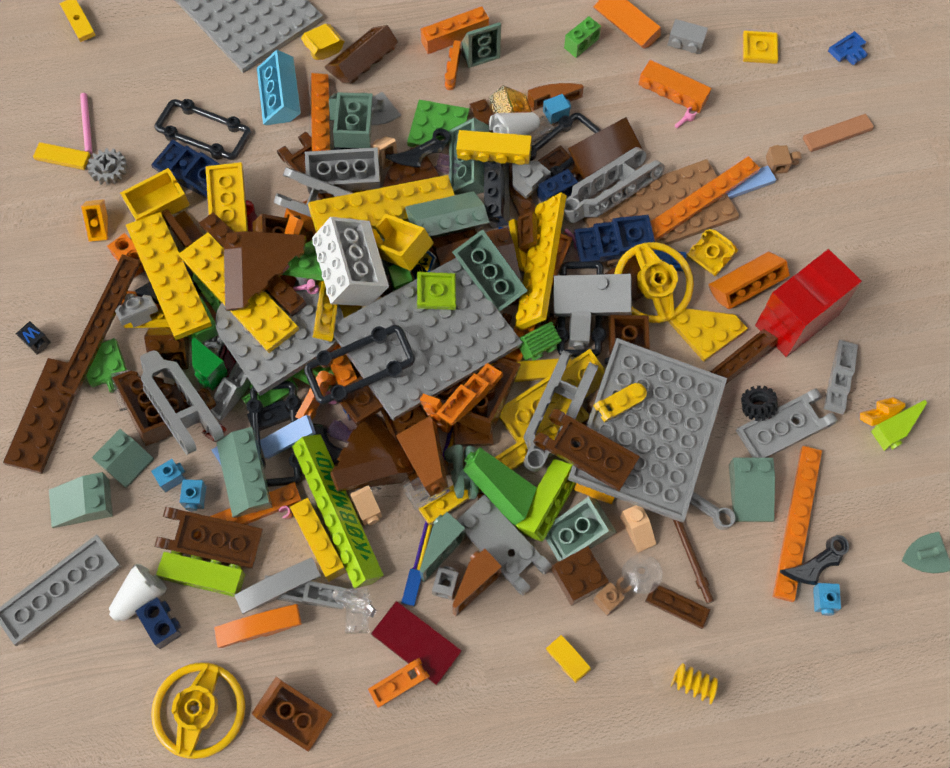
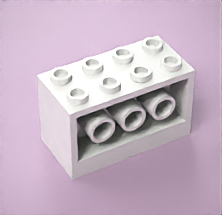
(350, 261)

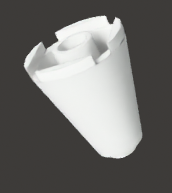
(514, 123)
(135, 592)

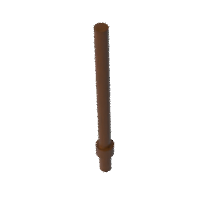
(701, 582)

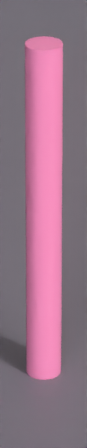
(86, 122)

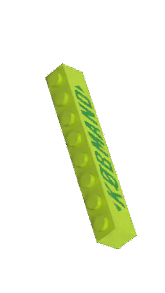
(337, 512)

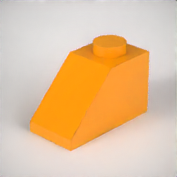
(95, 220)

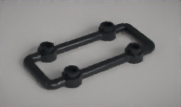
(564, 125)
(216, 150)
(598, 333)
(393, 369)
(293, 403)

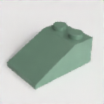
(482, 45)
(353, 120)
(752, 489)
(81, 500)
(578, 528)
(444, 539)

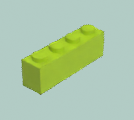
(547, 501)
(201, 574)

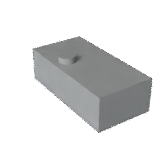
(345, 168)
(593, 293)

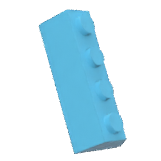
(278, 89)

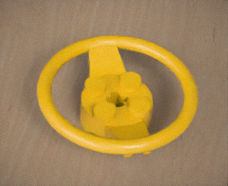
(660, 292)
(192, 724)

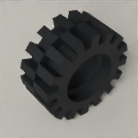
(759, 395)

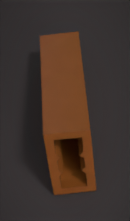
(424, 451)

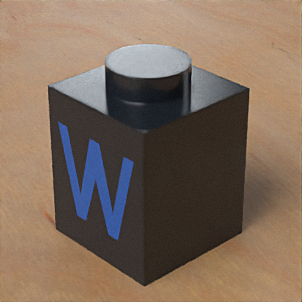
(33, 338)

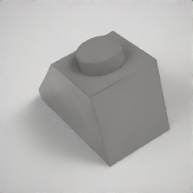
(579, 330)

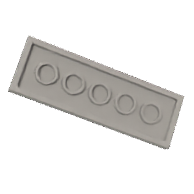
(57, 590)

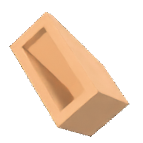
(385, 146)
(366, 506)
(638, 527)

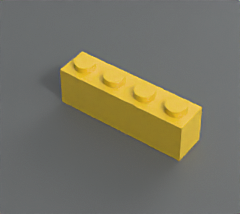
(494, 147)
(318, 539)

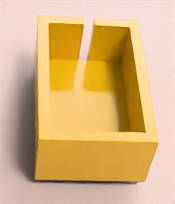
(155, 196)
(403, 241)

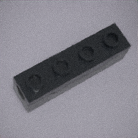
(496, 193)

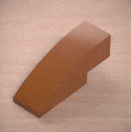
(539, 94)

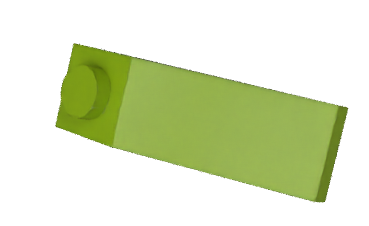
(895, 429)

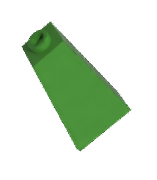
(500, 484)

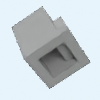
(443, 574)

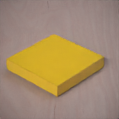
(760, 47)

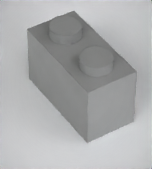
(687, 36)

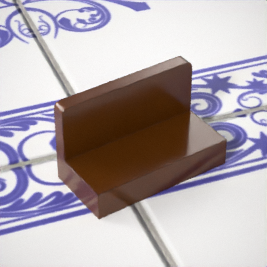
(527, 231)

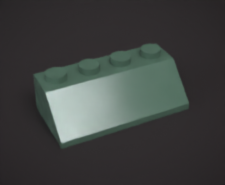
(466, 178)
(449, 214)
(489, 270)
(243, 472)

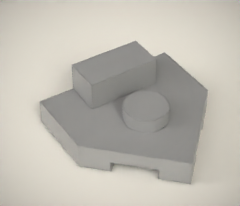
(528, 176)
(136, 310)

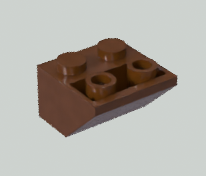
(164, 343)

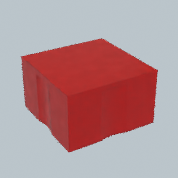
(808, 301)

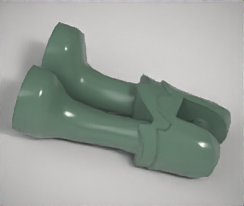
(460, 479)

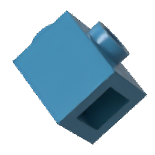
(556, 108)
(169, 474)
(193, 494)
(827, 598)

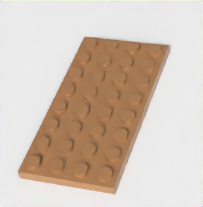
(666, 193)

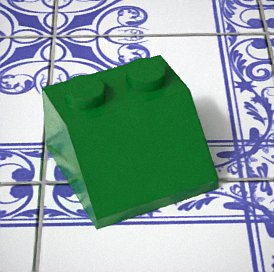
(207, 366)

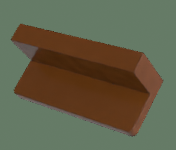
(182, 227)

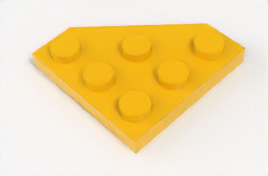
(707, 331)

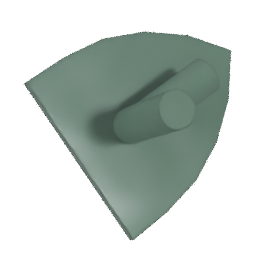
(928, 554)

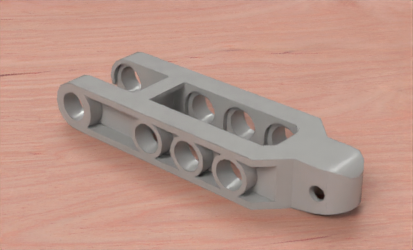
(621, 168)
(315, 184)
(177, 423)
(535, 456)

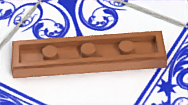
(838, 132)

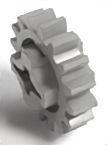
(107, 166)

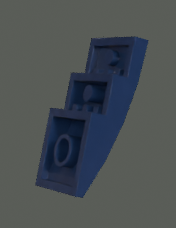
(186, 166)
(612, 239)

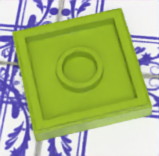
(436, 290)

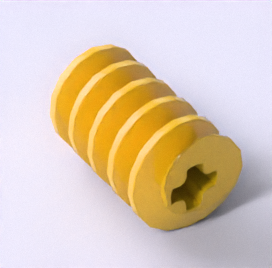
(695, 682)

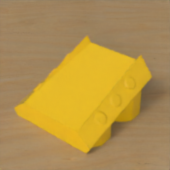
(323, 42)
(712, 251)

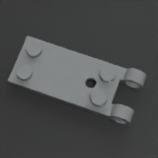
(780, 432)
(496, 534)

